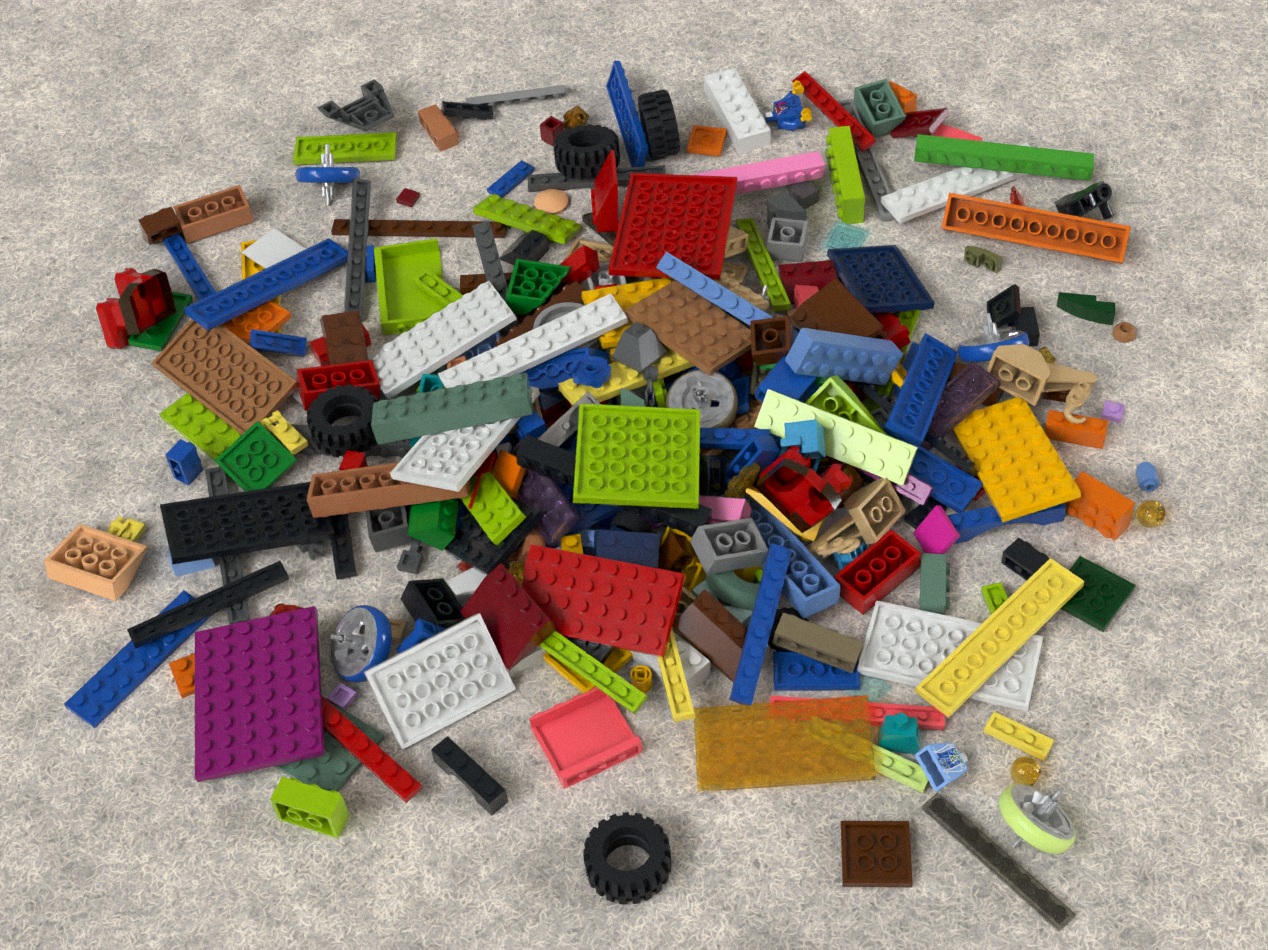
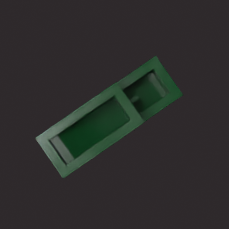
(1087, 307)

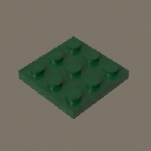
(1100, 595)

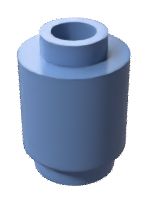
(1147, 477)

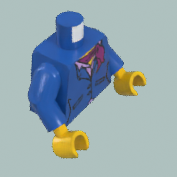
(789, 111)

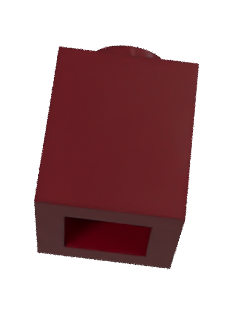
(550, 129)

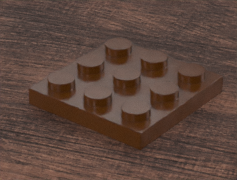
(876, 854)

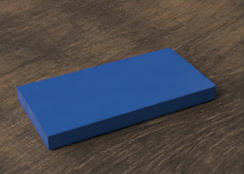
(803, 673)

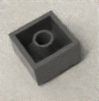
(388, 527)

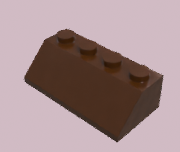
(713, 632)

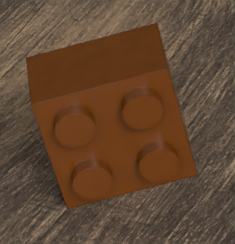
(771, 339)

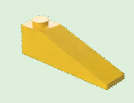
(807, 536)

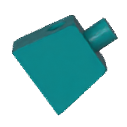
(899, 734)

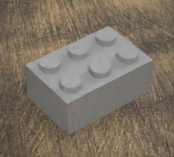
(729, 546)

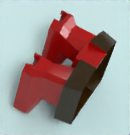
(142, 304)
(799, 491)

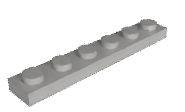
(539, 93)

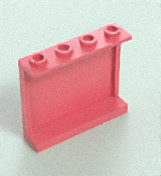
(584, 736)

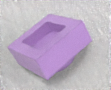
(1112, 411)
(342, 696)

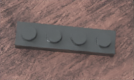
(567, 423)

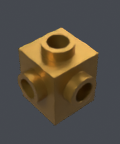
(575, 117)

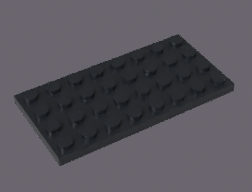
(242, 523)

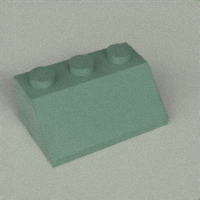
(878, 107)

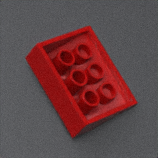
(605, 197)

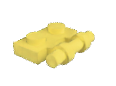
(130, 530)

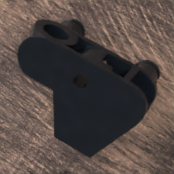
(1086, 200)

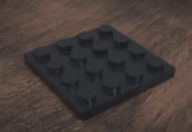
(478, 551)

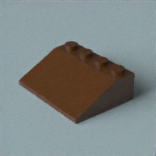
(836, 311)

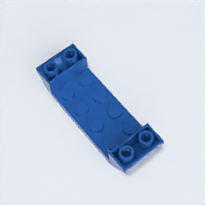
(559, 368)

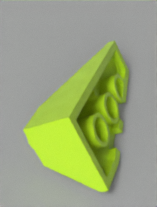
(840, 400)

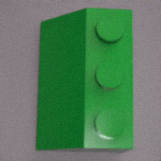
(434, 522)

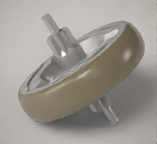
(705, 389)

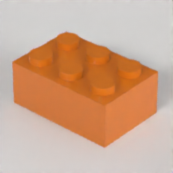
(1100, 507)

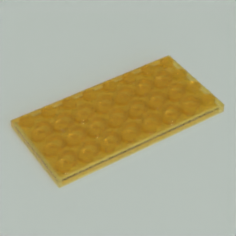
(783, 744)

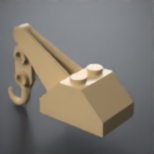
(1028, 376)
(873, 513)

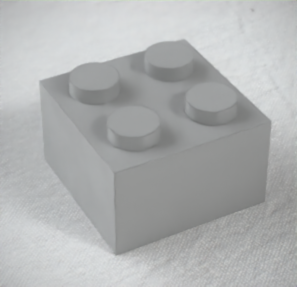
(787, 239)

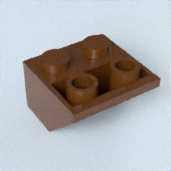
(160, 225)

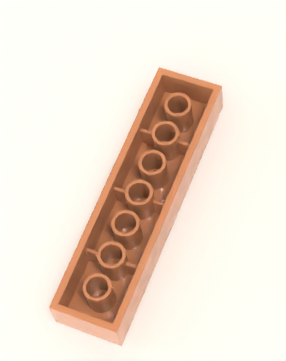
(369, 490)

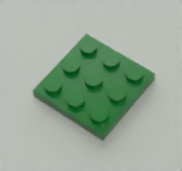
(256, 459)

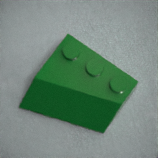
(532, 284)

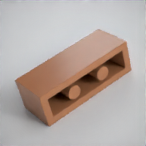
(438, 127)

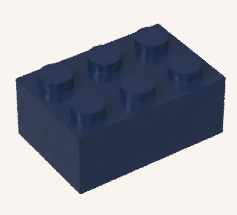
(627, 547)

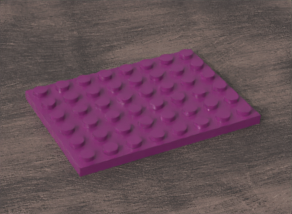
(258, 694)

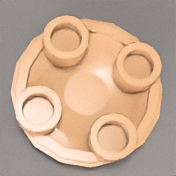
(551, 201)

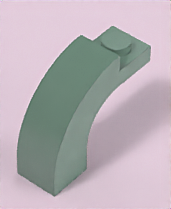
(733, 589)

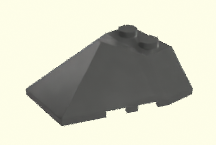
(363, 113)

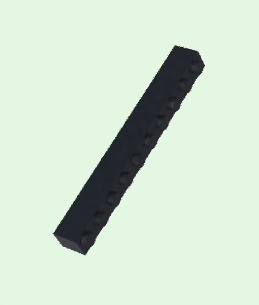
(560, 466)

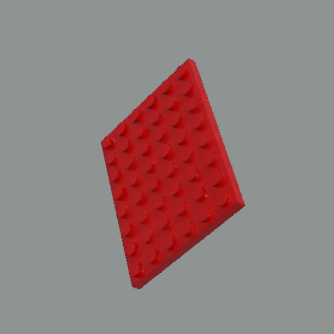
(675, 216)

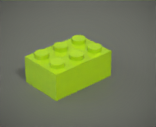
(310, 806)

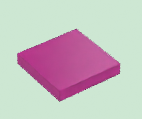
(936, 532)

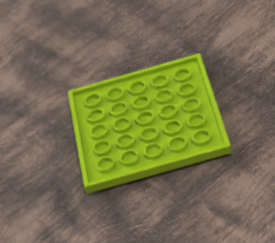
(637, 456)

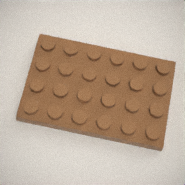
(692, 327)

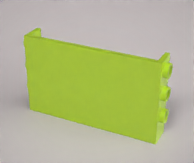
(400, 299)

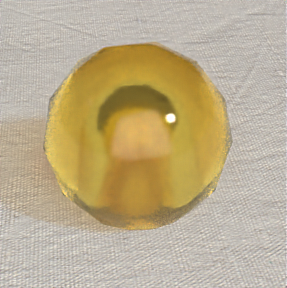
(1150, 513)
(1025, 770)

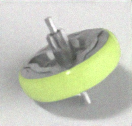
(1037, 818)

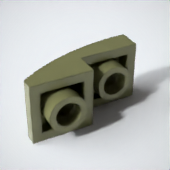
(978, 256)

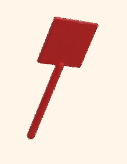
(484, 468)

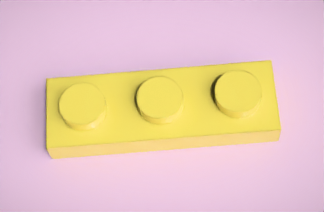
(1019, 736)

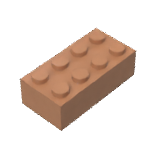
(213, 213)

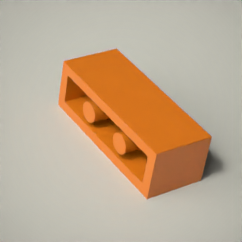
(1089, 433)

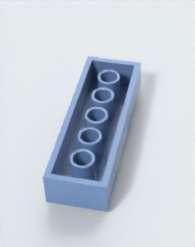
(844, 355)

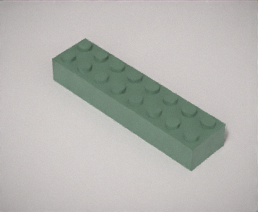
(452, 408)

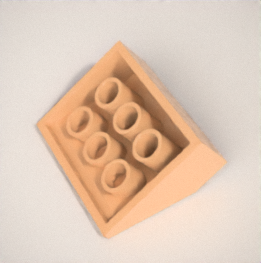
(95, 562)

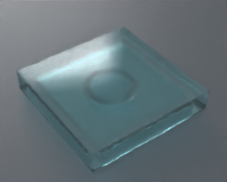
(845, 236)

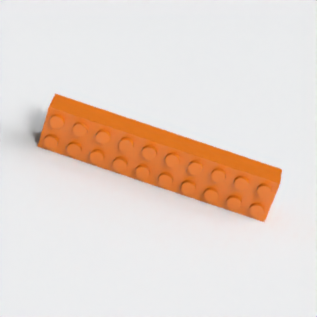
(1036, 228)

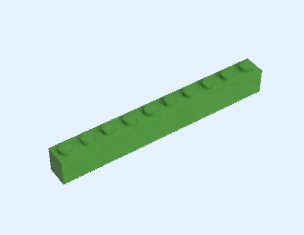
(1004, 157)

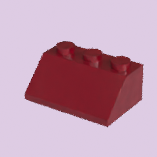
(807, 273)

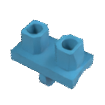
(844, 559)

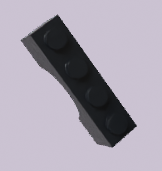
(482, 786)

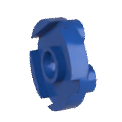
(591, 371)

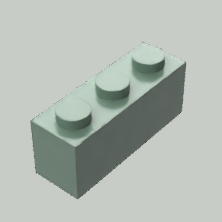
(934, 583)

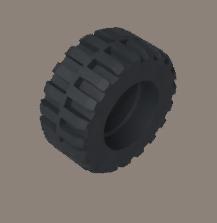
(659, 123)
(584, 149)
(336, 404)
(627, 884)

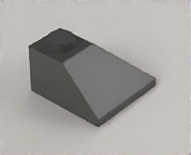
(638, 348)

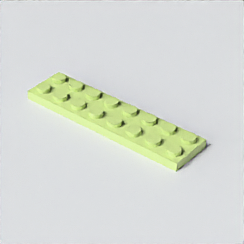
(843, 438)

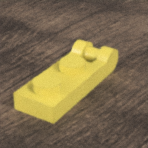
(284, 433)

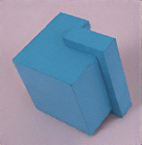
(807, 436)

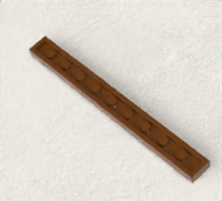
(419, 228)

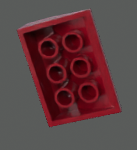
(510, 616)

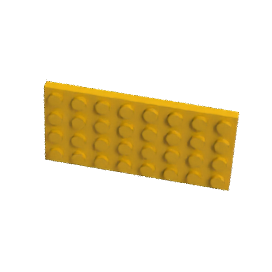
(1015, 459)

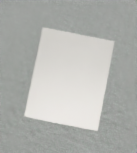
(272, 249)

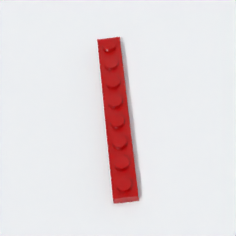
(835, 111)
(369, 753)

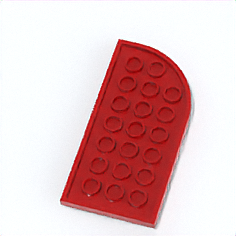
(604, 598)

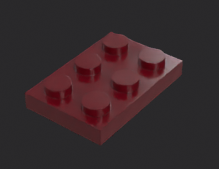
(920, 123)

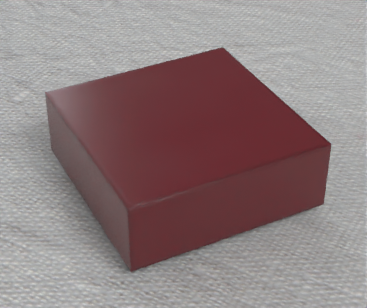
(408, 197)

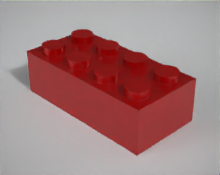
(318, 379)
(877, 571)

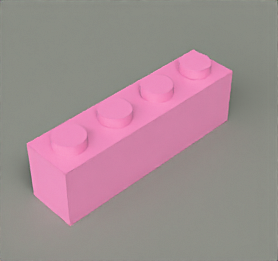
(726, 508)

